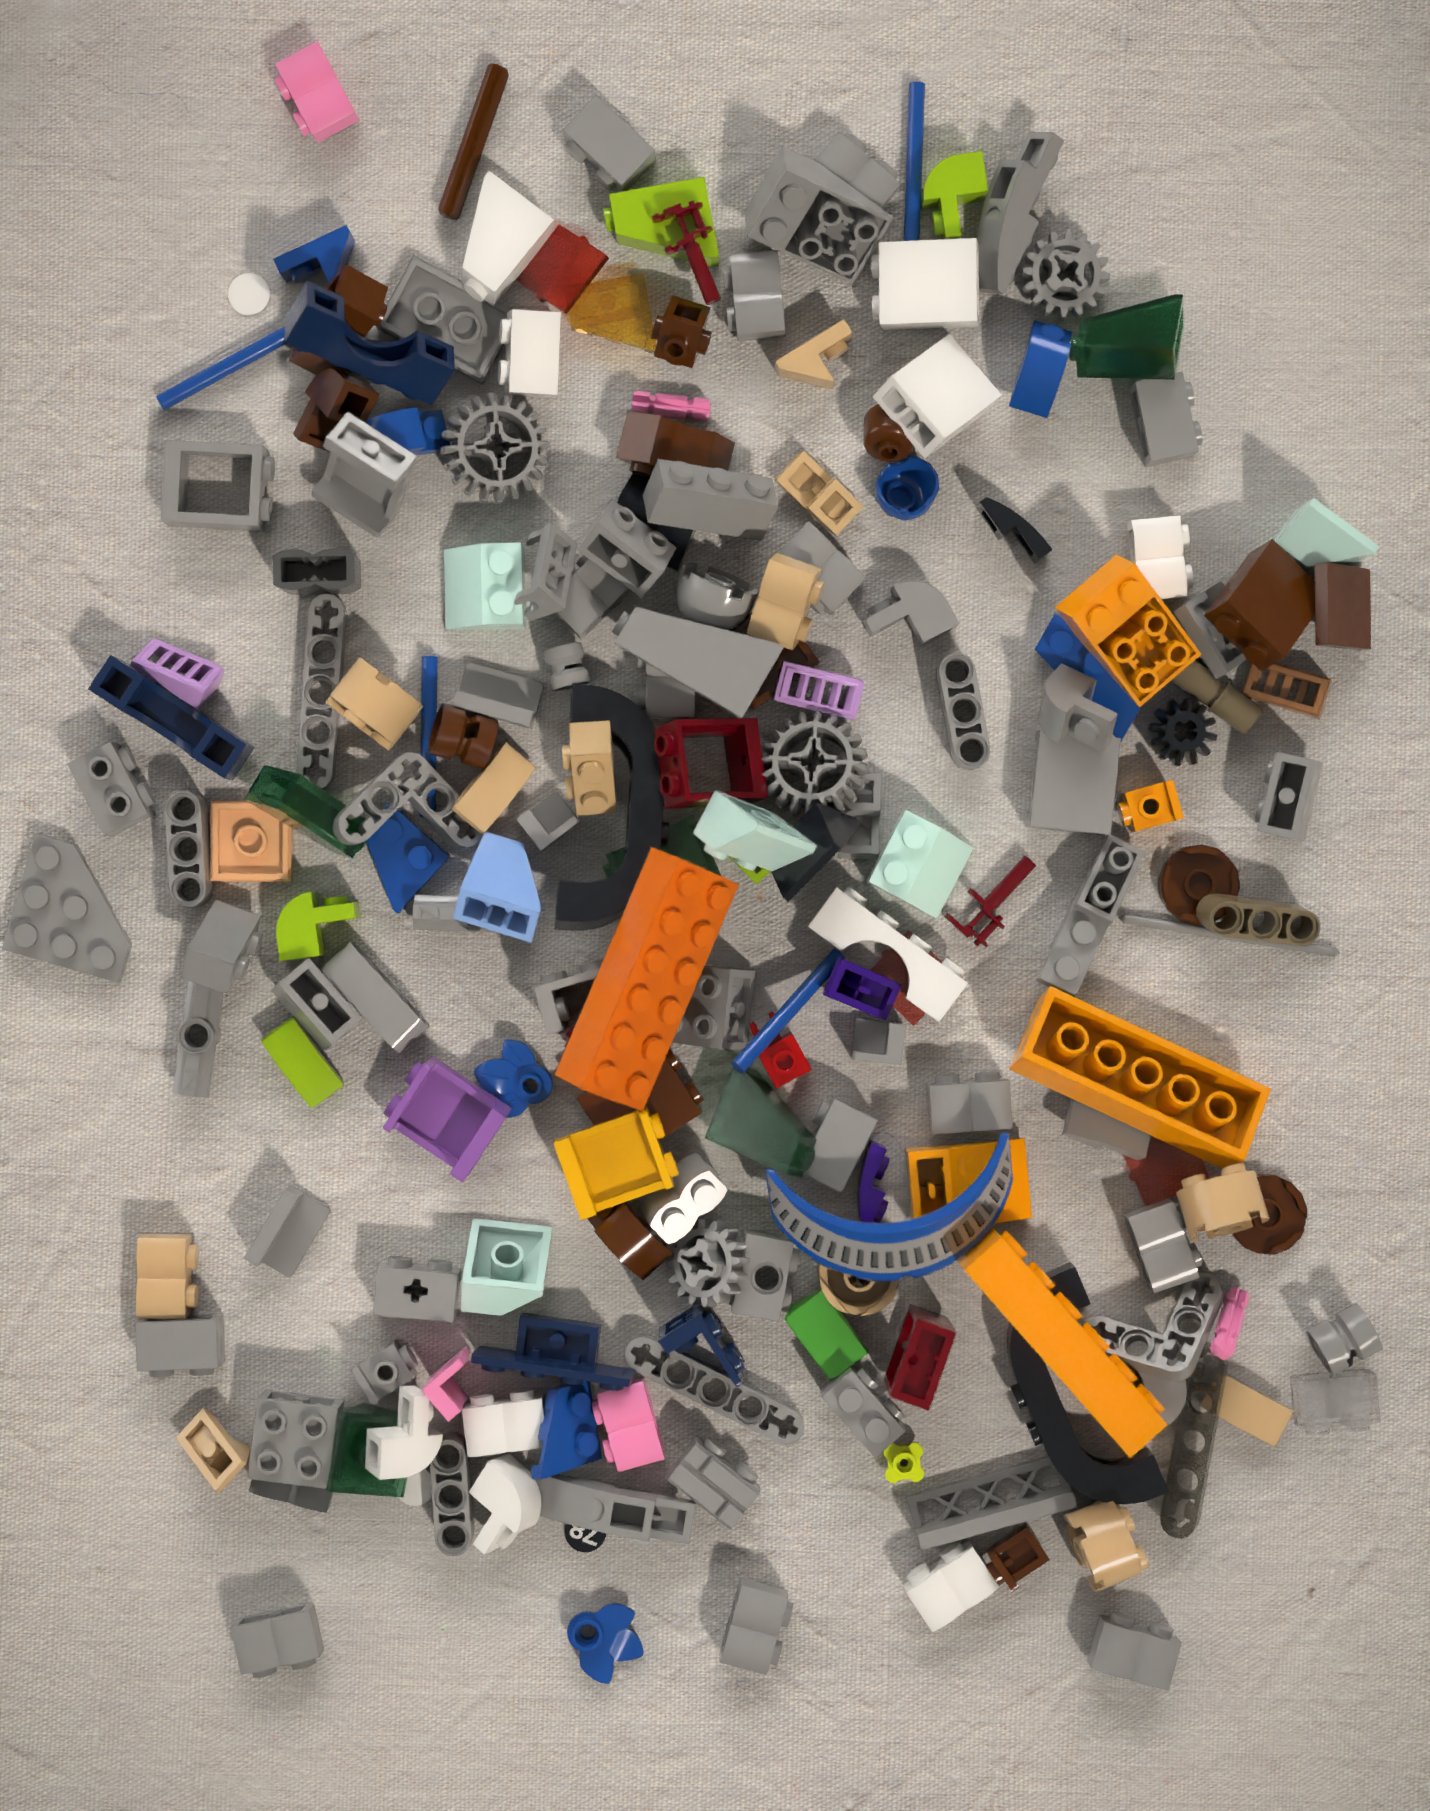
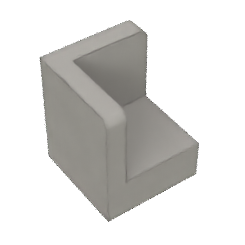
(548, 821)
(878, 1041)

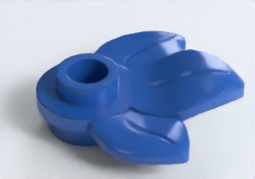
(508, 1077)
(608, 1644)

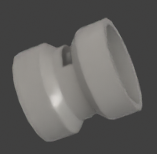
(566, 657)

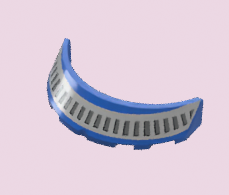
(902, 1247)

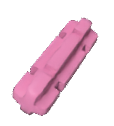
(671, 406)
(1229, 1323)

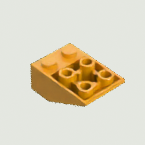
(1128, 629)
(945, 1171)

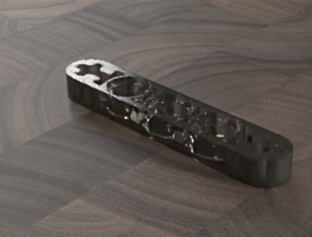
(1185, 1458)

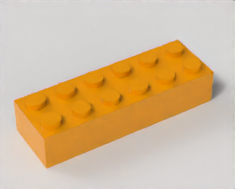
(1140, 1079)
(1070, 1350)

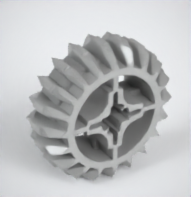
(494, 428)
(830, 766)

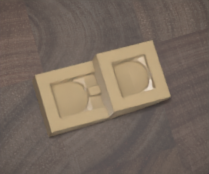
(818, 493)
(493, 788)
(1251, 1411)

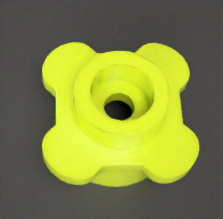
(912, 1470)

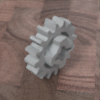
(1074, 288)
(706, 1261)

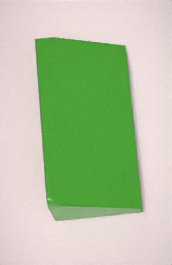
(825, 1334)

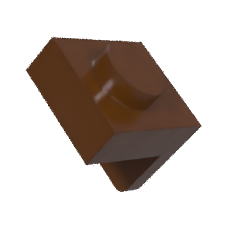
(1015, 1557)

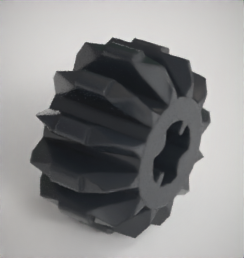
(1176, 717)

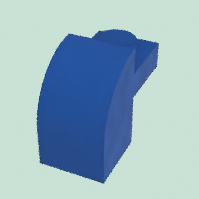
(1041, 369)
(413, 429)

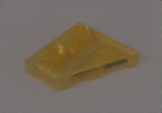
(616, 311)

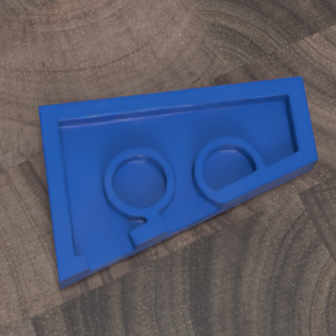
(1062, 646)

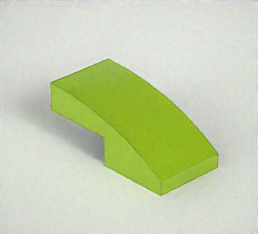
(302, 1062)

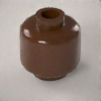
(884, 437)

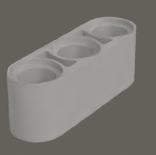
(969, 692)
(178, 831)
(375, 997)
(447, 1512)

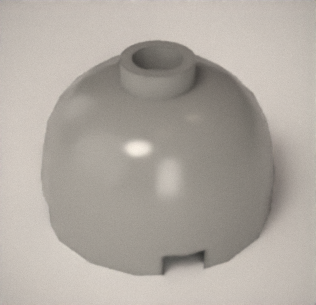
(713, 597)

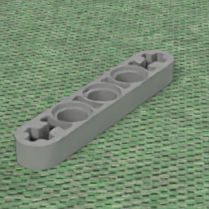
(317, 672)
(726, 1405)

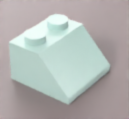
(483, 586)
(749, 834)
(919, 863)

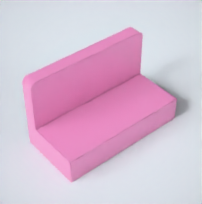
(444, 1390)

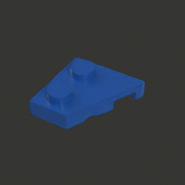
(404, 858)
(567, 1431)

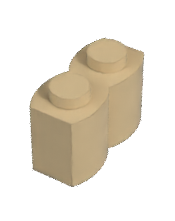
(785, 601)
(166, 1276)

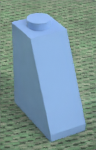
(500, 889)

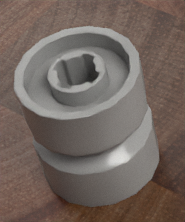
(1344, 1339)

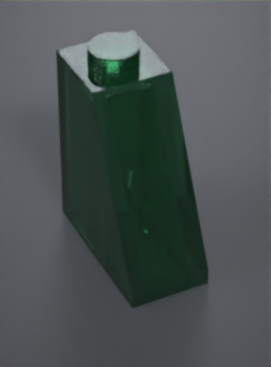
(1131, 341)
(302, 807)
(761, 1125)

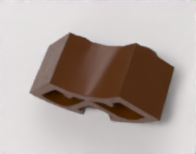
(363, 310)
(657, 437)

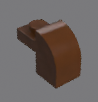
(331, 397)
(630, 1239)

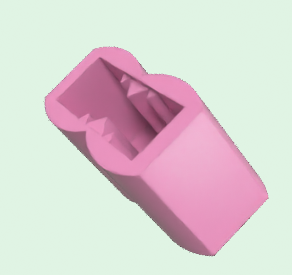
(317, 93)
(629, 1425)

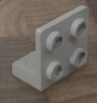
(555, 1009)
(718, 1010)
(294, 1438)

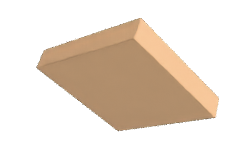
(249, 844)

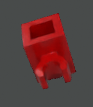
(782, 1057)

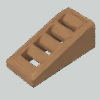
(1314, 711)

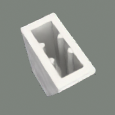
(502, 240)

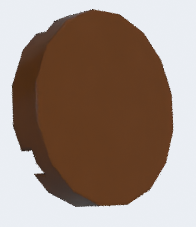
(1193, 875)
(1286, 1214)

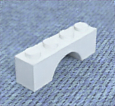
(930, 983)

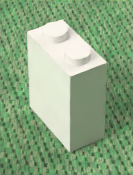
(927, 284)
(937, 395)

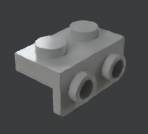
(1216, 649)

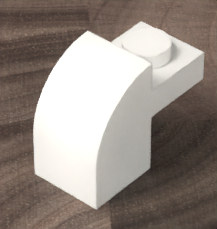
(408, 1446)
(511, 1497)

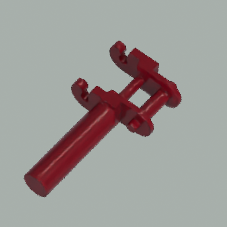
(691, 247)
(992, 901)

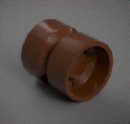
(462, 736)

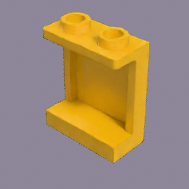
(615, 1161)

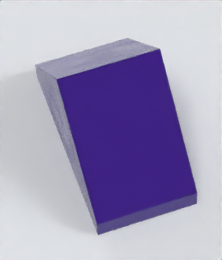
(862, 989)

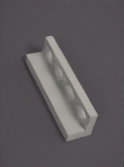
(993, 1516)

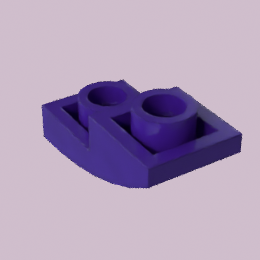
(870, 1197)

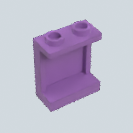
(446, 1115)

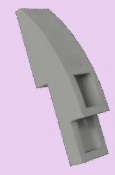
(1005, 220)
(1090, 915)
(616, 1510)

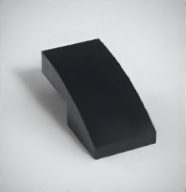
(1004, 520)

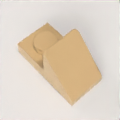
(806, 361)
(213, 1449)

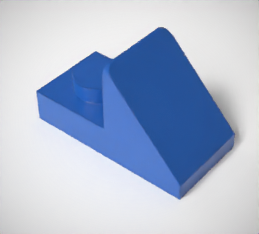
(327, 251)

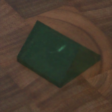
(348, 1460)

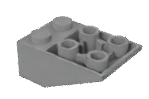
(815, 216)

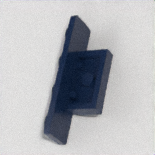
(557, 1349)

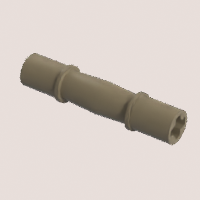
(1218, 696)

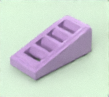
(194, 692)
(852, 696)

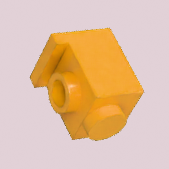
(1166, 800)

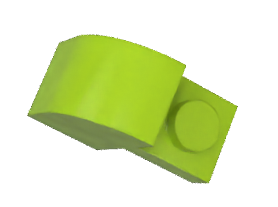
(952, 183)
(300, 926)

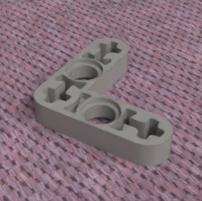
(415, 792)
(1165, 1346)

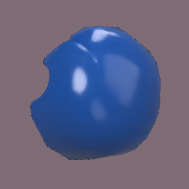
(907, 488)

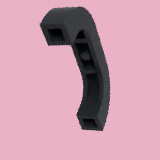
(602, 902)
(1106, 1480)

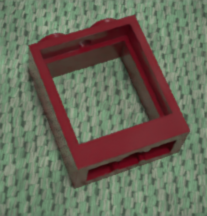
(740, 742)
(917, 1369)

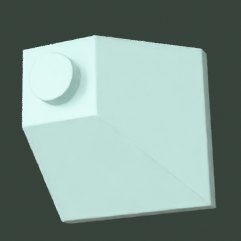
(1321, 536)
(504, 1266)

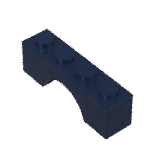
(414, 365)
(171, 717)

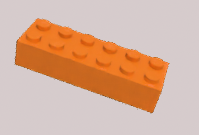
(646, 979)

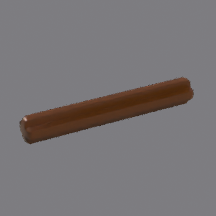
(473, 141)

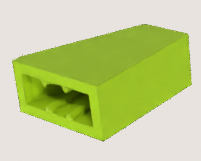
(632, 221)

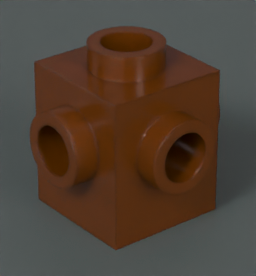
(682, 332)

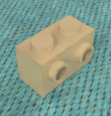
(592, 768)

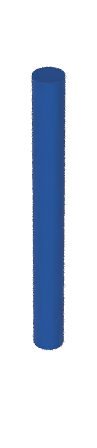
(914, 161)
(222, 369)
(429, 676)
(786, 1012)

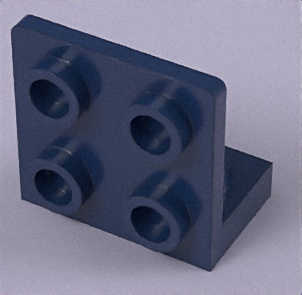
(682, 1334)

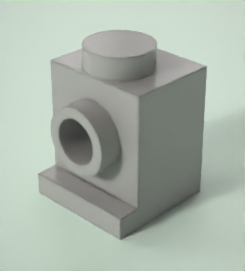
(370, 1379)

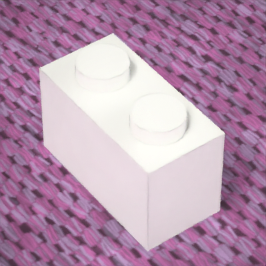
(531, 353)

